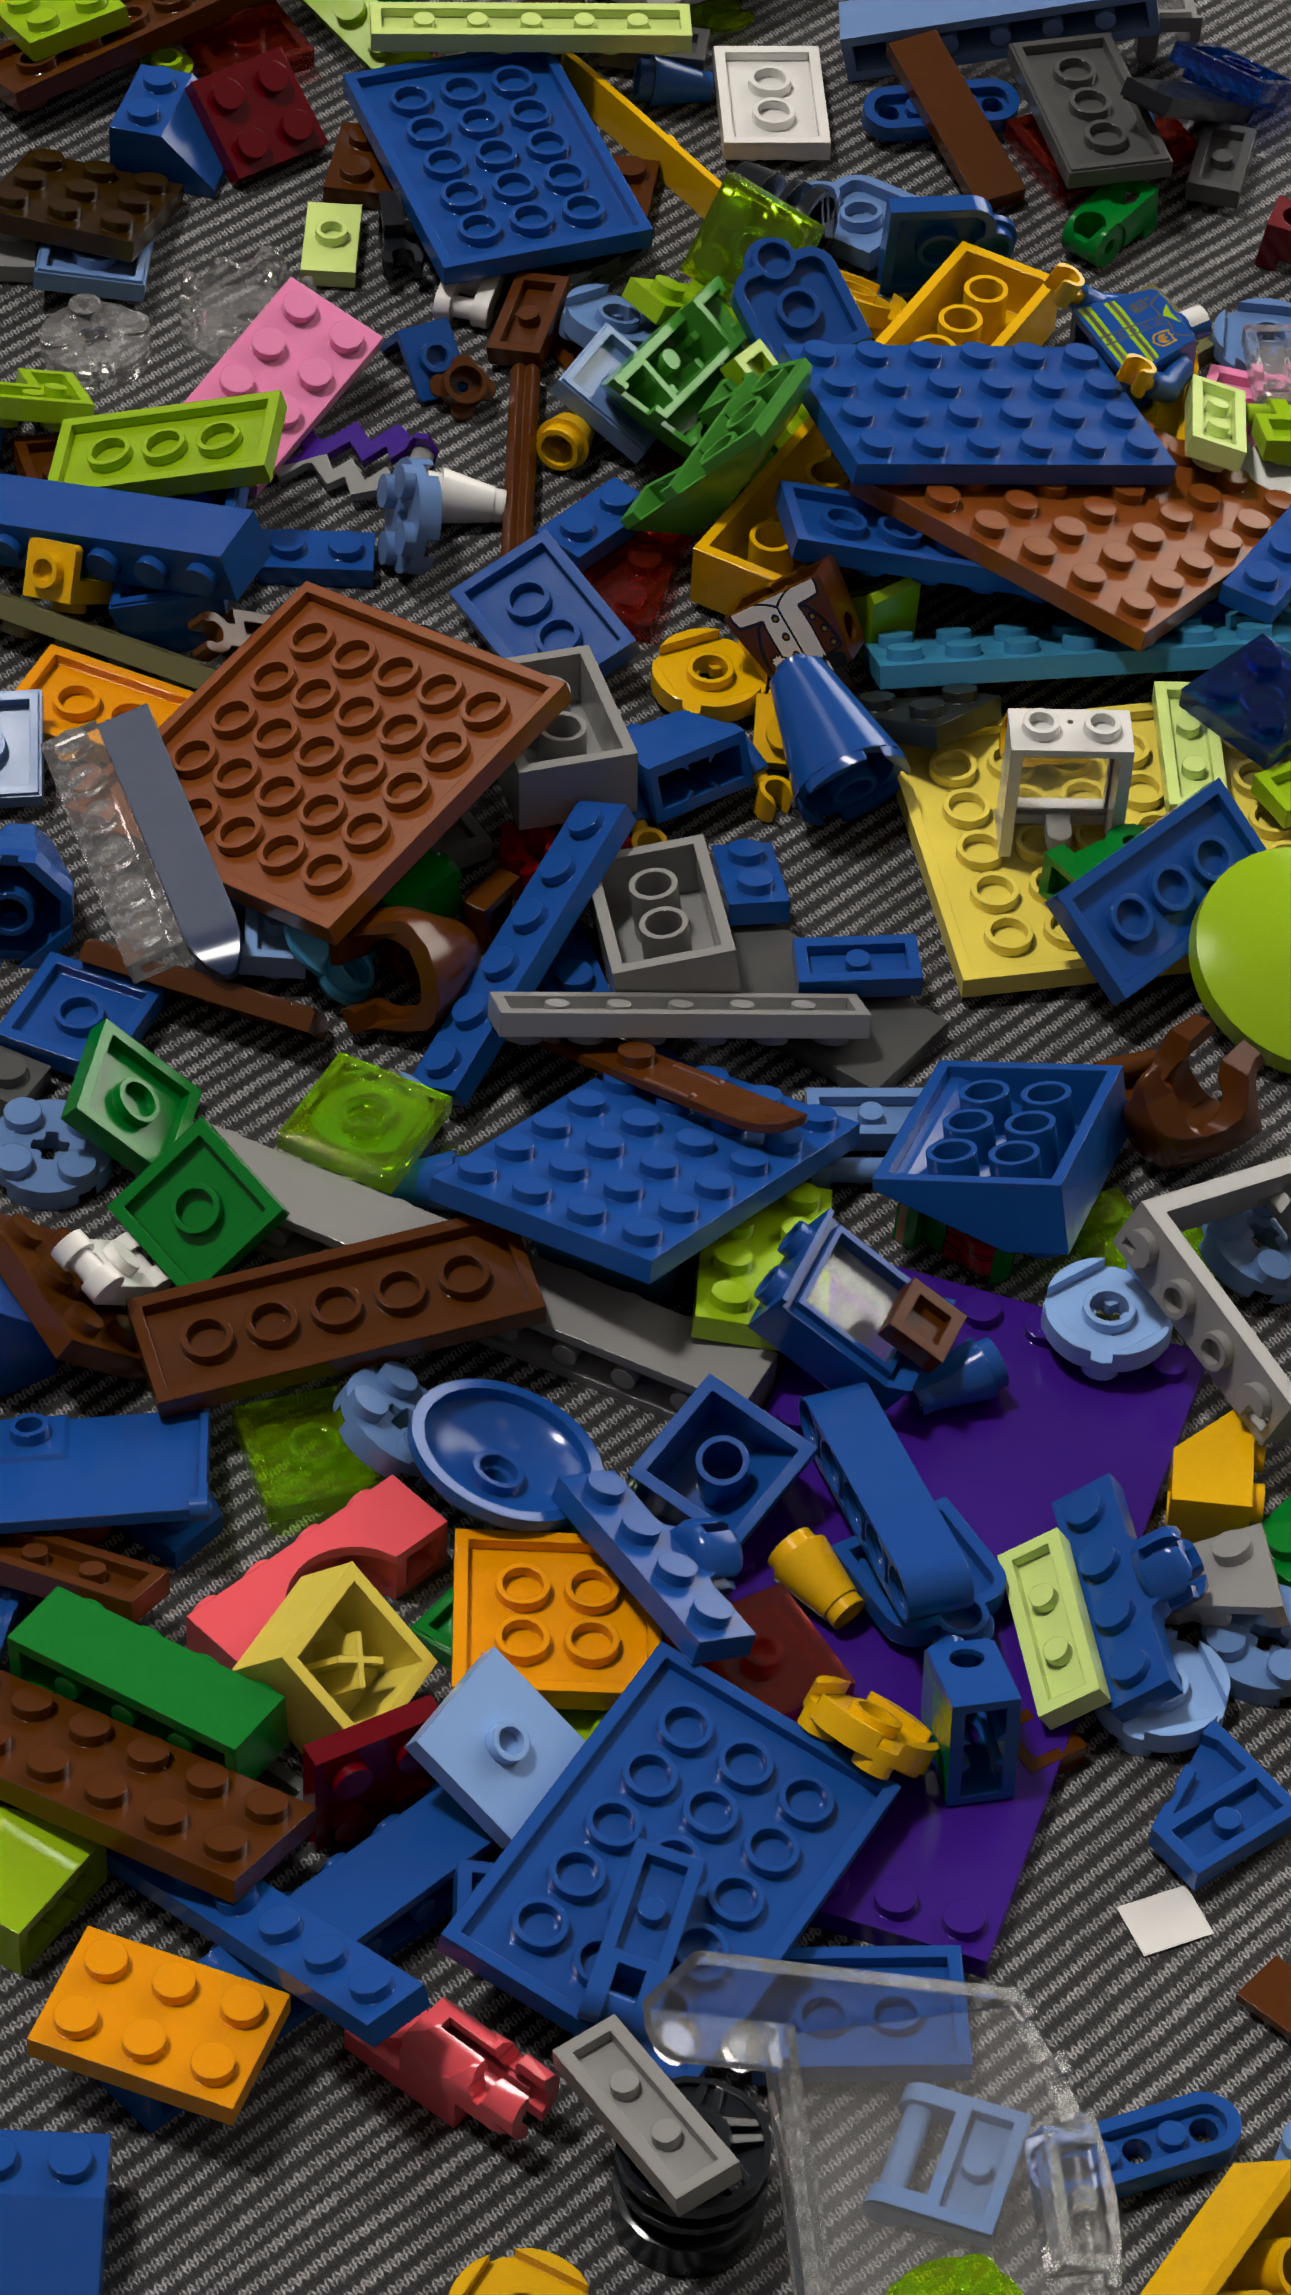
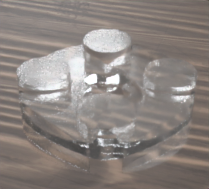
(119, 337)

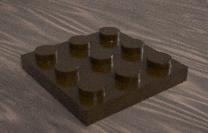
(85, 204)

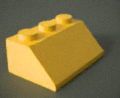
(1236, 2239)

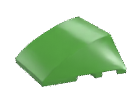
(678, 371)
(741, 432)

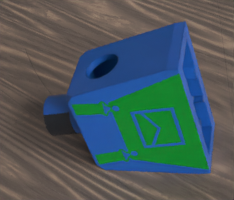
(972, 1688)

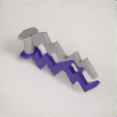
(318, 452)

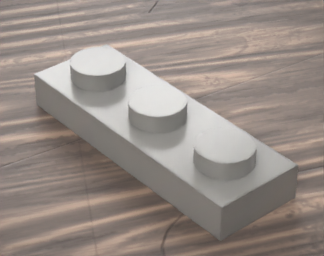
(647, 2115)

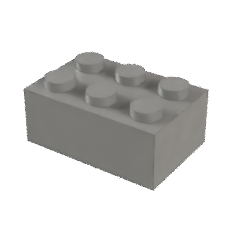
(579, 755)
(664, 921)

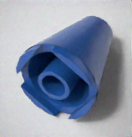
(831, 743)

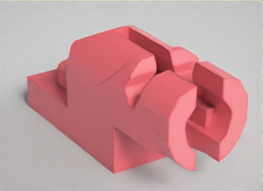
(461, 2070)

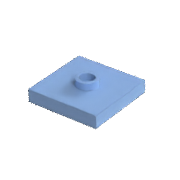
(495, 1746)

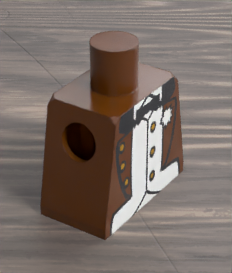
(800, 615)

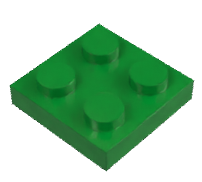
(128, 1099)
(198, 1207)

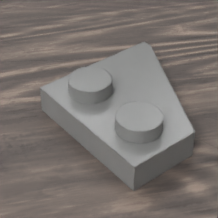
(1239, 1581)

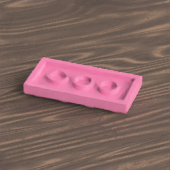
(298, 348)

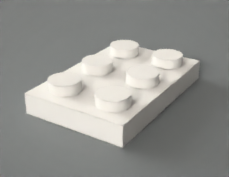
(771, 103)

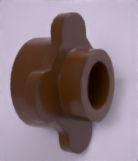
(464, 371)

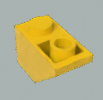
(1213, 1480)

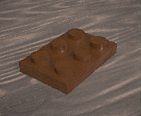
(58, 1308)

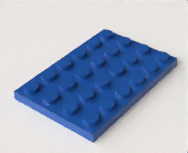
(496, 163)
(978, 415)
(636, 1174)
(691, 1771)

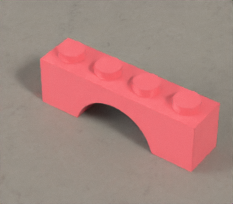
(381, 1529)

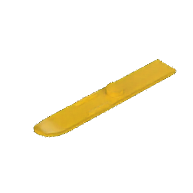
(641, 135)

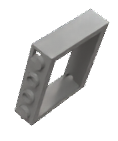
(1196, 1301)

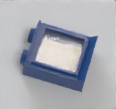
(829, 1306)

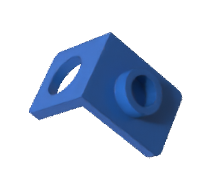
(426, 352)

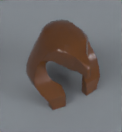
(428, 952)
(1174, 1118)

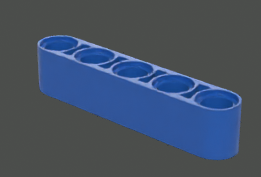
(886, 1503)

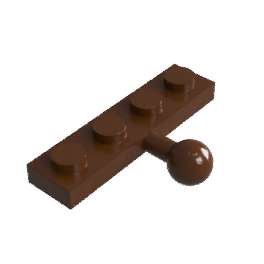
(65, 1559)

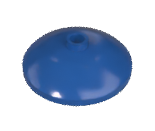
(498, 1452)

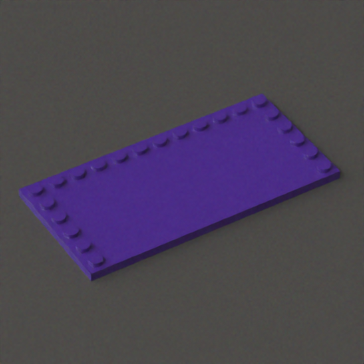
(1001, 1462)

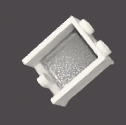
(1063, 772)

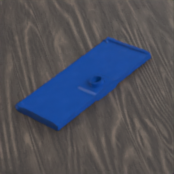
(103, 1470)

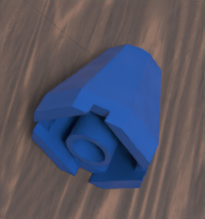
(33, 896)

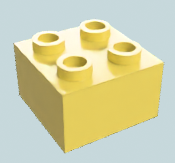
(336, 1654)

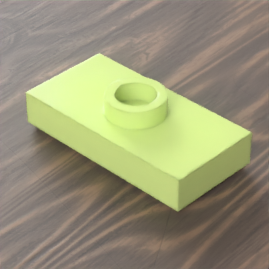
(331, 244)

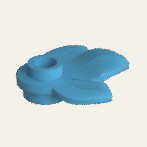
(340, 983)

